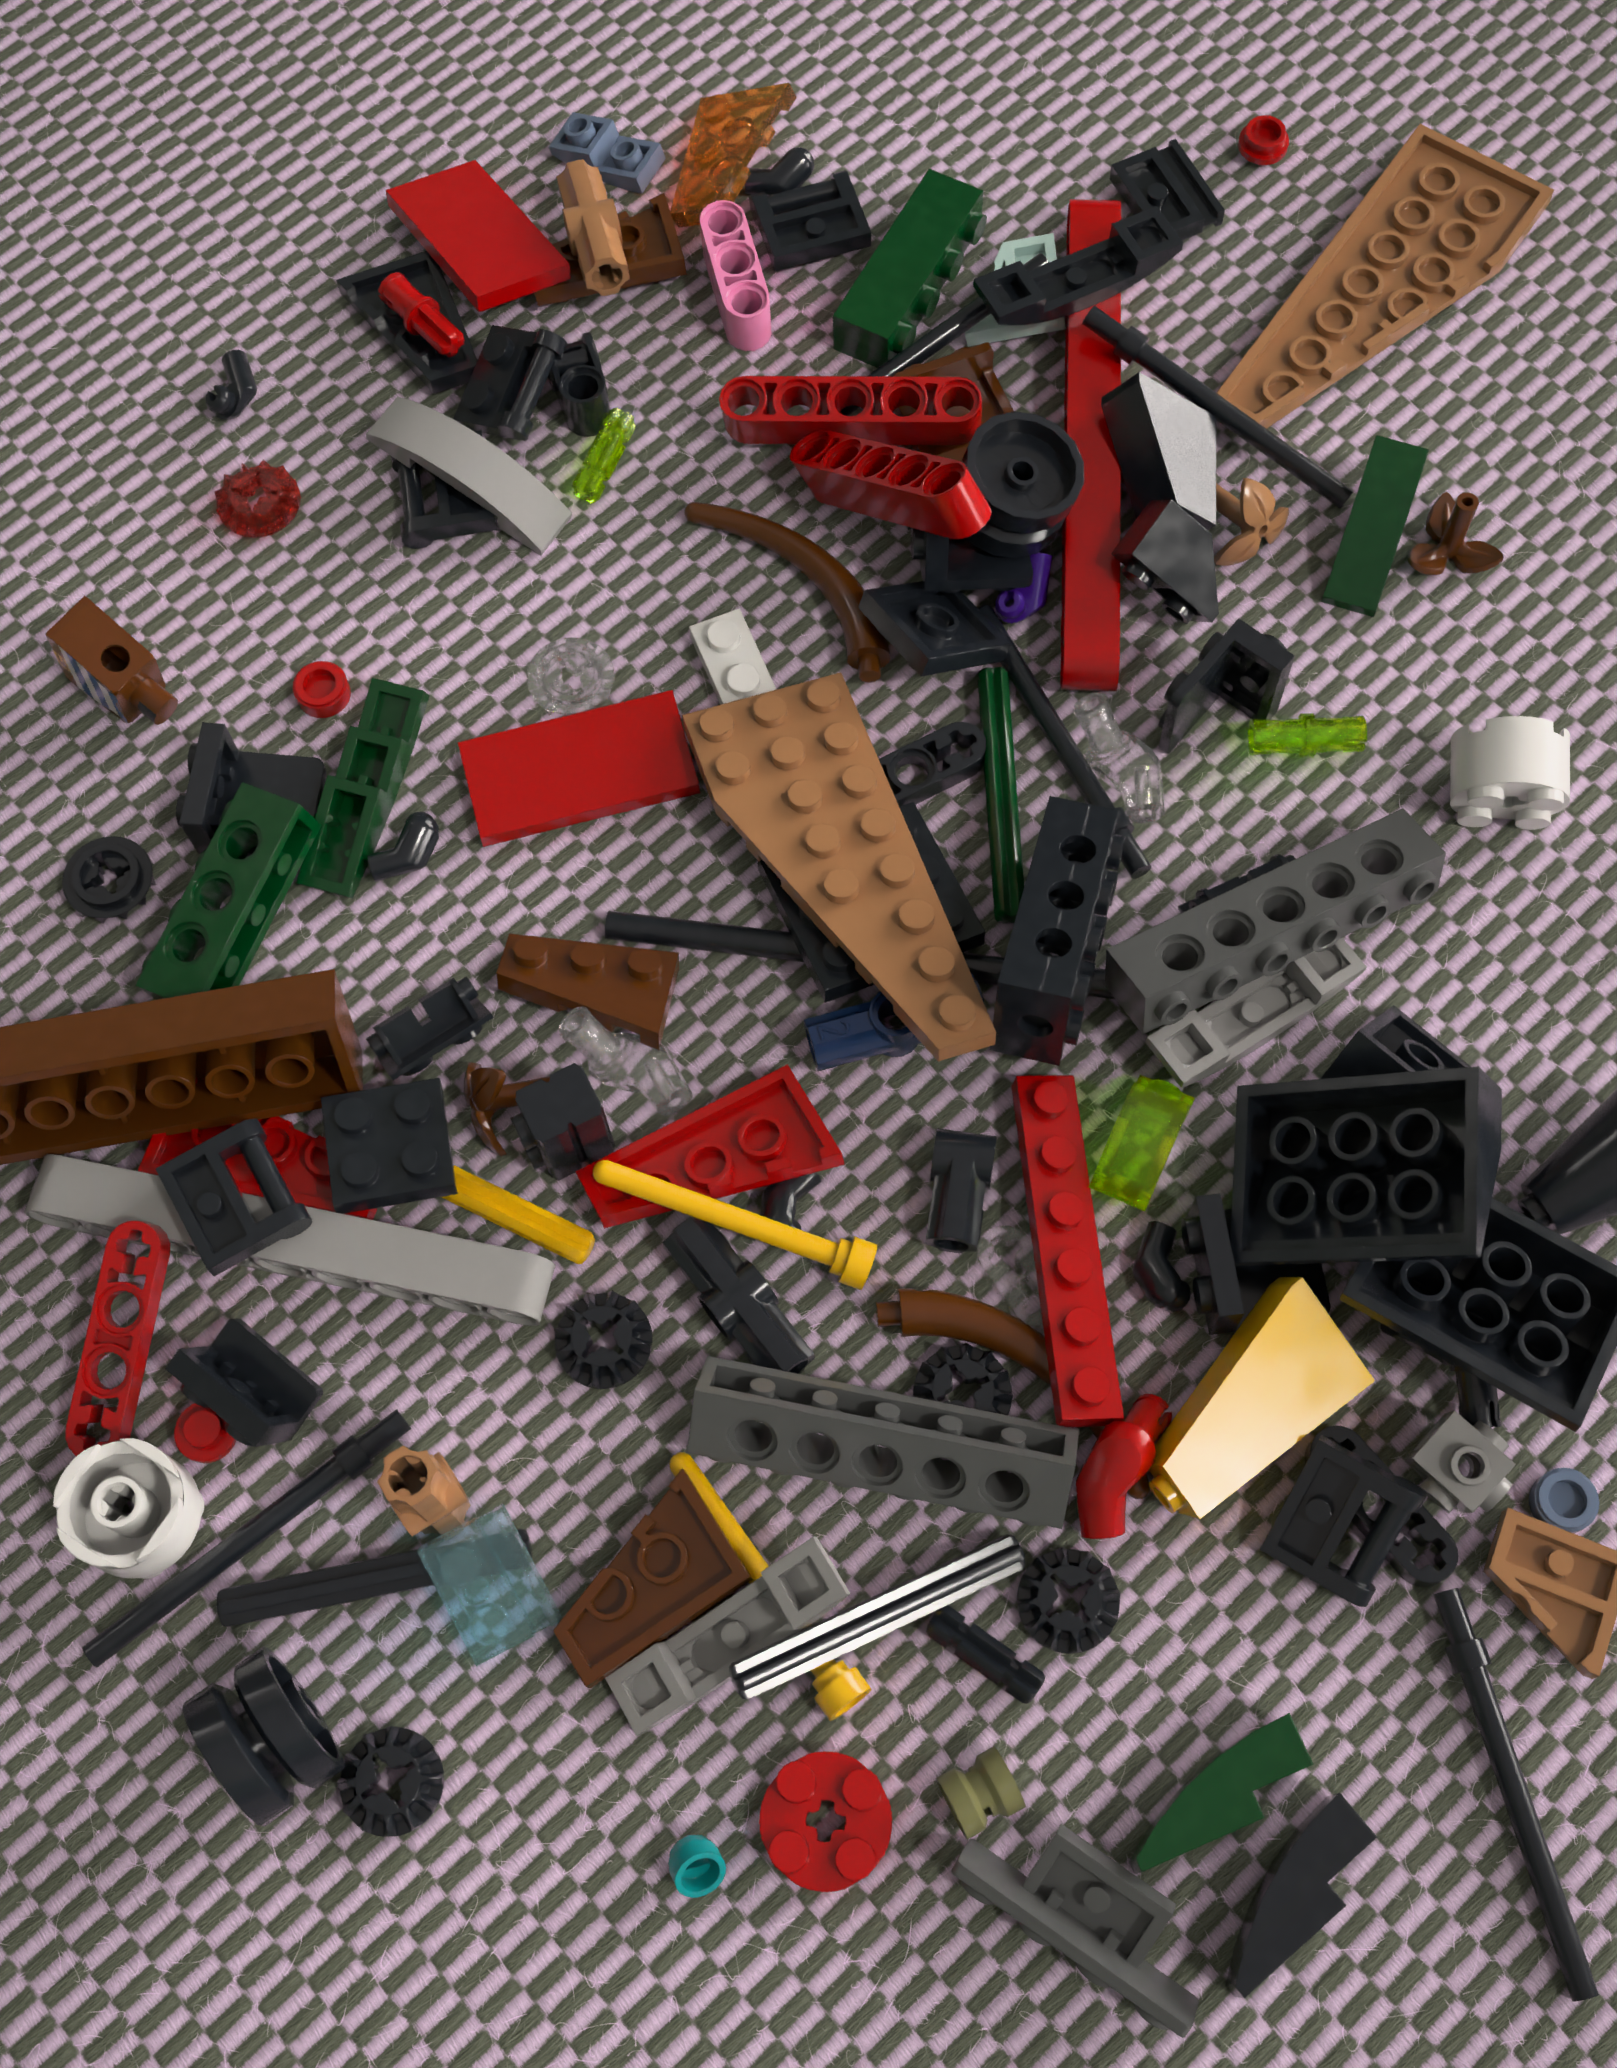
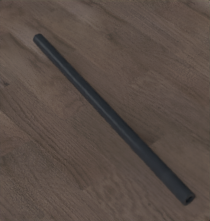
(764, 943)

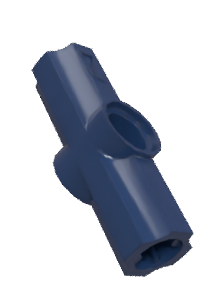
(858, 1034)

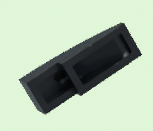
(1295, 1892)

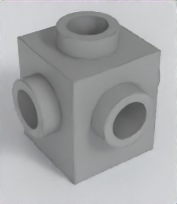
(1438, 1458)

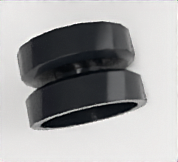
(1028, 478)
(263, 1736)

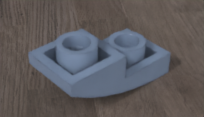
(620, 159)

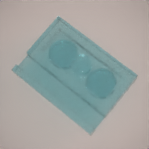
(489, 1584)

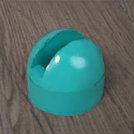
(696, 1866)

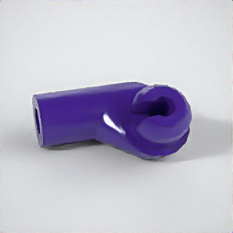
(1021, 603)

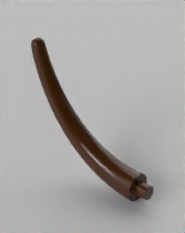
(864, 644)
(978, 1323)

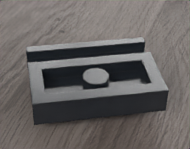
(1171, 183)

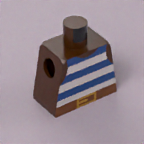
(110, 664)

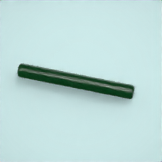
(1001, 793)

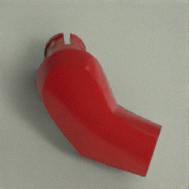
(1116, 1464)

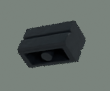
(562, 1123)

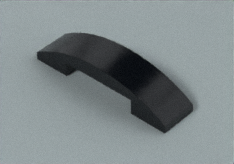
(1081, 278)

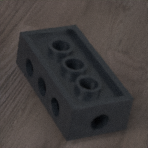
(1043, 993)

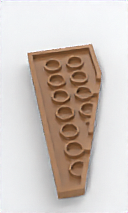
(1408, 251)
(819, 811)

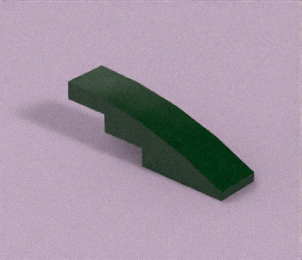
(364, 788)

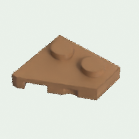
(1558, 1584)

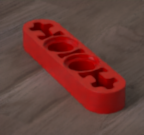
(107, 1336)

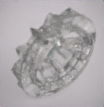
(579, 658)

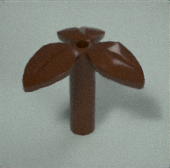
(1448, 526)
(486, 1096)

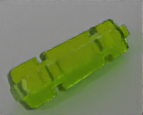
(603, 455)

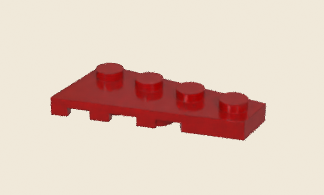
(725, 1148)
(297, 1155)

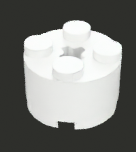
(1510, 772)
(92, 1500)

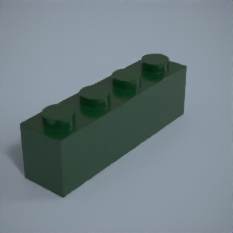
(909, 269)

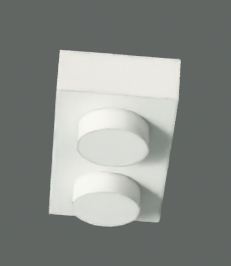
(731, 657)

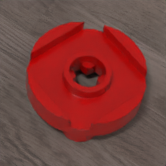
(796, 1847)

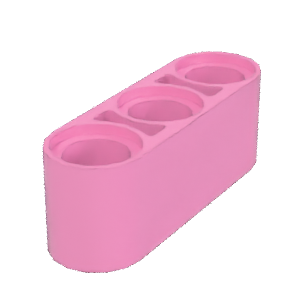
(735, 275)

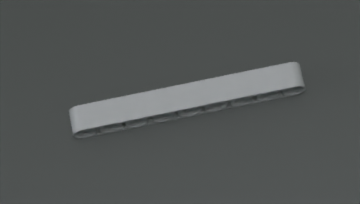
(332, 1251)

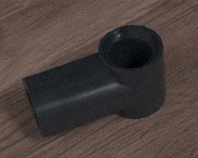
(960, 1175)

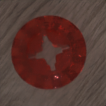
(271, 511)

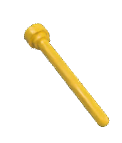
(846, 1258)
(836, 1684)

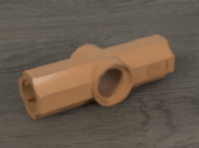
(592, 228)
(423, 1491)

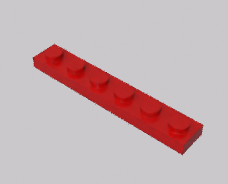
(1066, 1252)

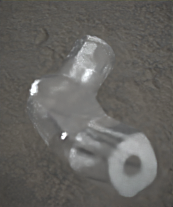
(1121, 759)
(626, 1063)

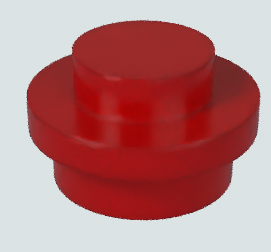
(1263, 140)
(202, 1435)

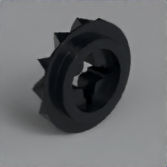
(85, 876)
(973, 1365)
(604, 1367)
(1065, 1631)
(420, 1788)

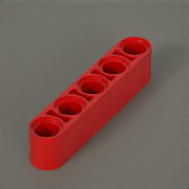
(830, 394)
(891, 483)

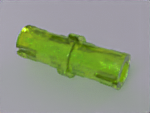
(1307, 735)

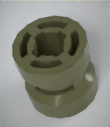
(980, 1792)

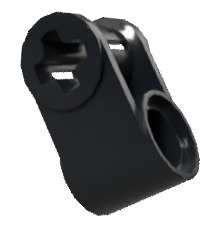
(581, 387)

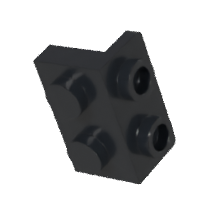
(247, 1385)

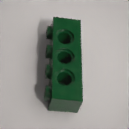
(256, 888)

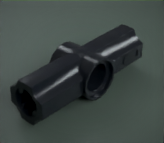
(737, 1297)

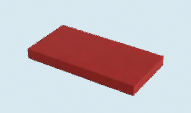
(478, 235)
(578, 768)

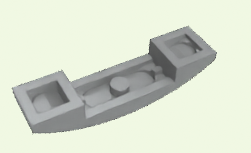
(474, 468)
(1253, 1014)
(698, 1658)

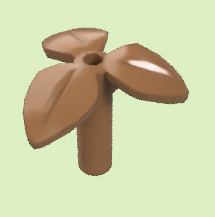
(1254, 517)

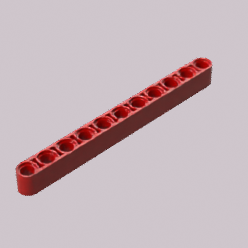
(1093, 525)

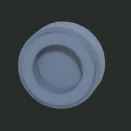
(1564, 1499)

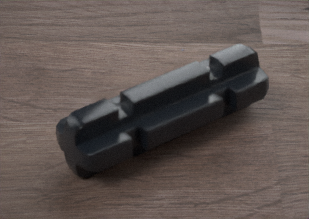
(985, 1654)

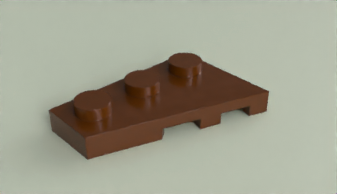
(648, 246)
(612, 981)
(654, 1586)

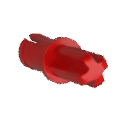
(420, 314)

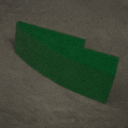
(1375, 525)
(1222, 1794)

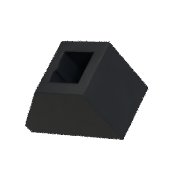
(1173, 558)

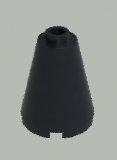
(1579, 1177)

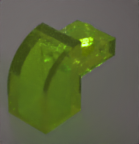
(1141, 1141)

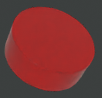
(321, 689)

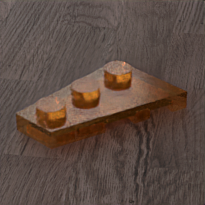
(722, 144)

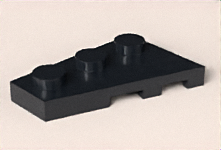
(425, 275)

